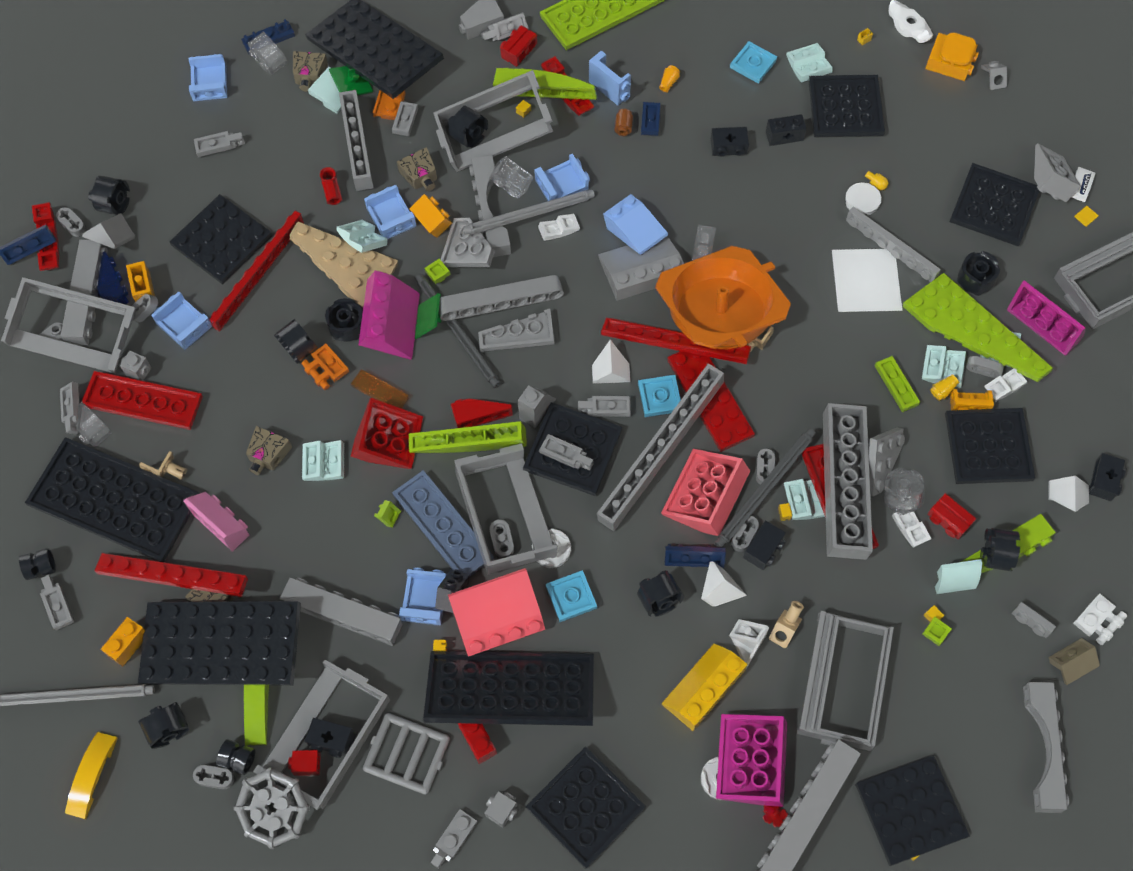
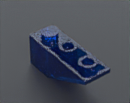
(109, 281)

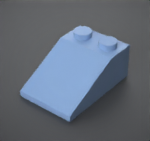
(634, 224)

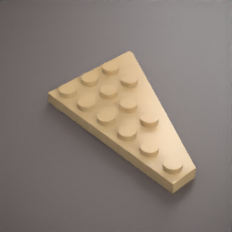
(341, 261)

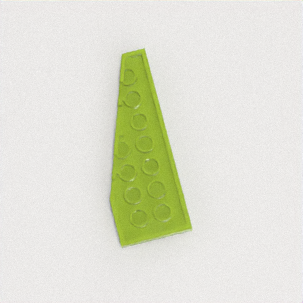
(582, 19)
(956, 315)

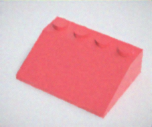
(706, 491)
(496, 612)

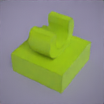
(437, 271)
(388, 513)
(936, 631)

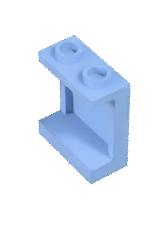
(208, 77)
(606, 81)
(562, 179)
(389, 212)
(181, 320)
(421, 597)

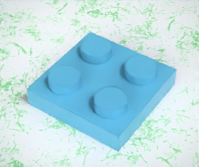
(753, 62)
(659, 395)
(571, 596)

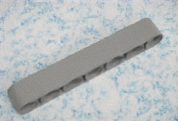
(500, 297)

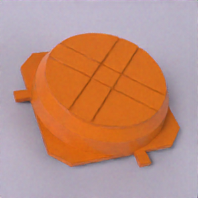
(723, 298)

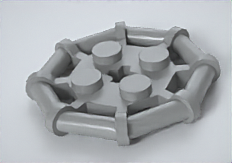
(263, 816)

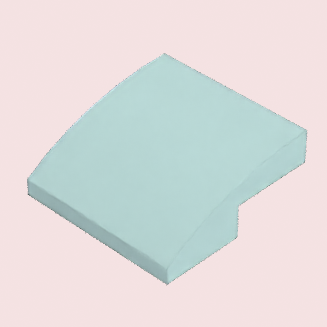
(809, 62)
(326, 91)
(361, 236)
(942, 363)
(323, 461)
(803, 500)
(958, 576)

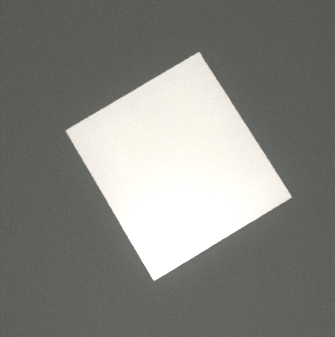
(866, 280)

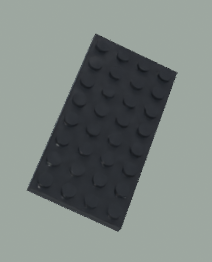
(375, 47)
(112, 499)
(220, 643)
(510, 688)

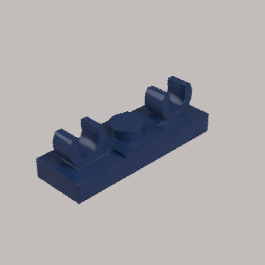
(276, 33)
(27, 244)
(694, 556)

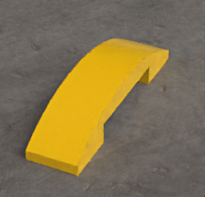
(88, 774)

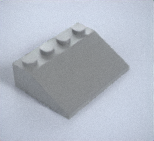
(636, 273)

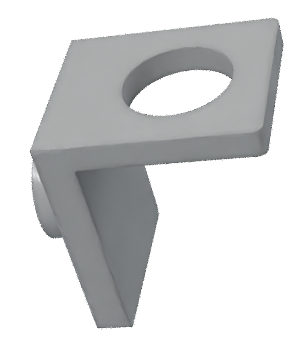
(994, 69)

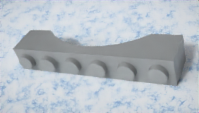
(498, 236)
(1050, 793)

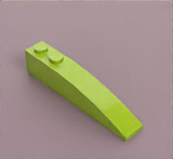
(551, 84)
(469, 438)
(1032, 534)
(255, 714)

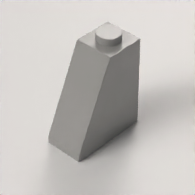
(479, 17)
(534, 405)

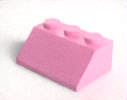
(217, 519)

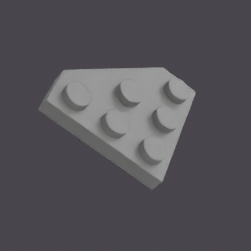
(466, 249)
(882, 457)

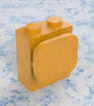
(953, 55)

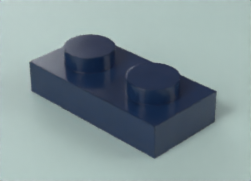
(650, 118)

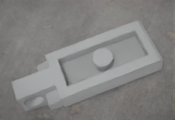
(504, 27)
(217, 143)
(606, 406)
(69, 407)
(565, 453)
(55, 604)
(453, 838)

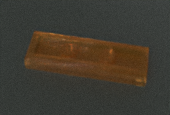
(379, 389)

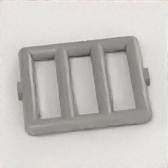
(406, 781)

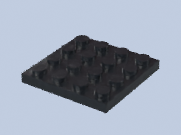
(846, 105)
(995, 204)
(221, 239)
(579, 429)
(989, 446)
(585, 807)
(912, 810)

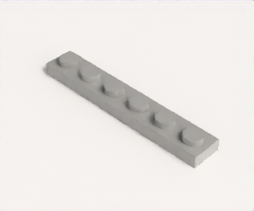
(892, 244)

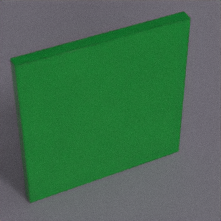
(348, 80)
(428, 316)

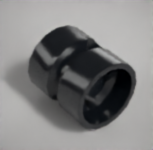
(37, 564)
(235, 756)

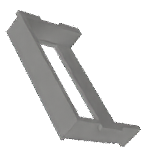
(488, 99)
(1075, 296)
(60, 349)
(514, 460)
(819, 678)
(311, 709)

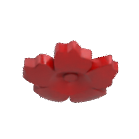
(774, 815)

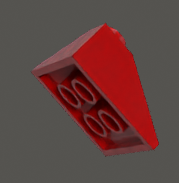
(385, 435)

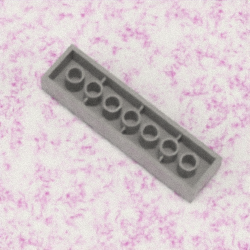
(847, 482)
(810, 809)

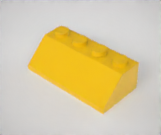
(704, 685)

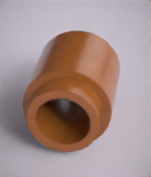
(623, 122)

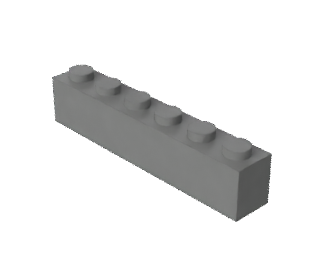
(356, 140)
(79, 317)
(343, 612)

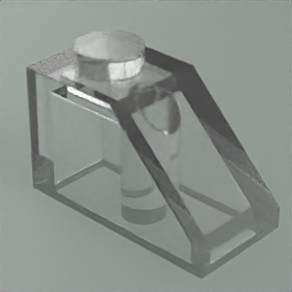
(90, 427)

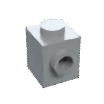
(135, 366)
(501, 808)

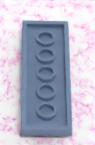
(440, 523)

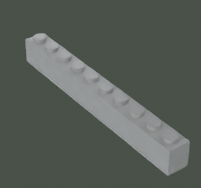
(660, 447)

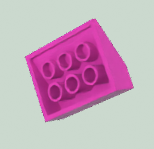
(389, 315)
(1046, 318)
(752, 759)

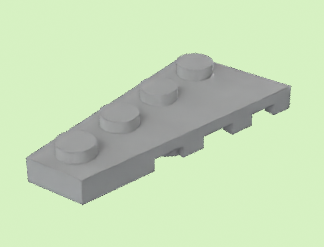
(528, 332)

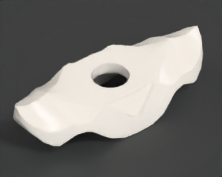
(918, 30)

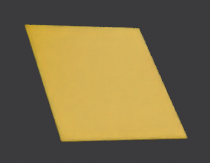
(1086, 216)

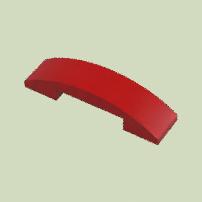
(579, 106)
(48, 256)

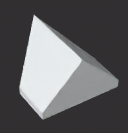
(610, 366)
(1069, 492)
(720, 587)
(747, 638)

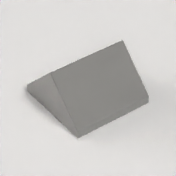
(111, 232)

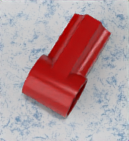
(330, 186)

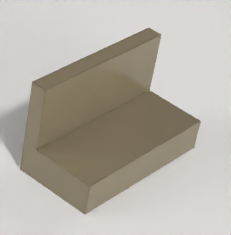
(1075, 660)

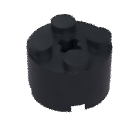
(467, 127)
(109, 195)
(978, 272)
(344, 320)
(295, 341)
(1000, 549)
(659, 594)
(164, 725)

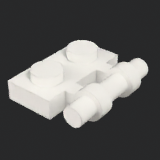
(1095, 614)

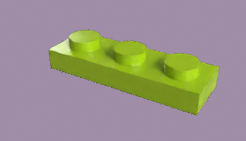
(897, 384)

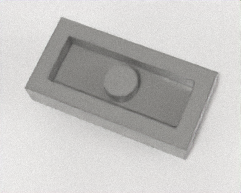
(405, 118)
(1038, 623)

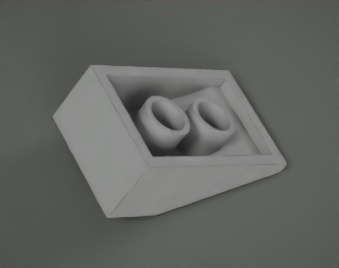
(1054, 174)

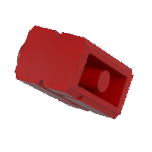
(518, 45)
(951, 517)
(478, 741)

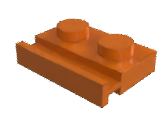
(386, 106)

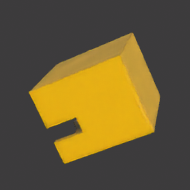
(864, 36)
(523, 108)
(785, 512)
(933, 612)
(439, 645)

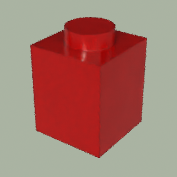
(305, 763)

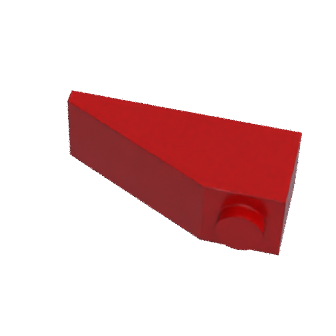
(478, 412)

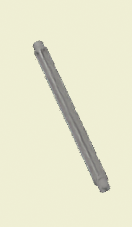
(527, 212)
(76, 694)

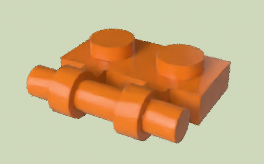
(329, 362)

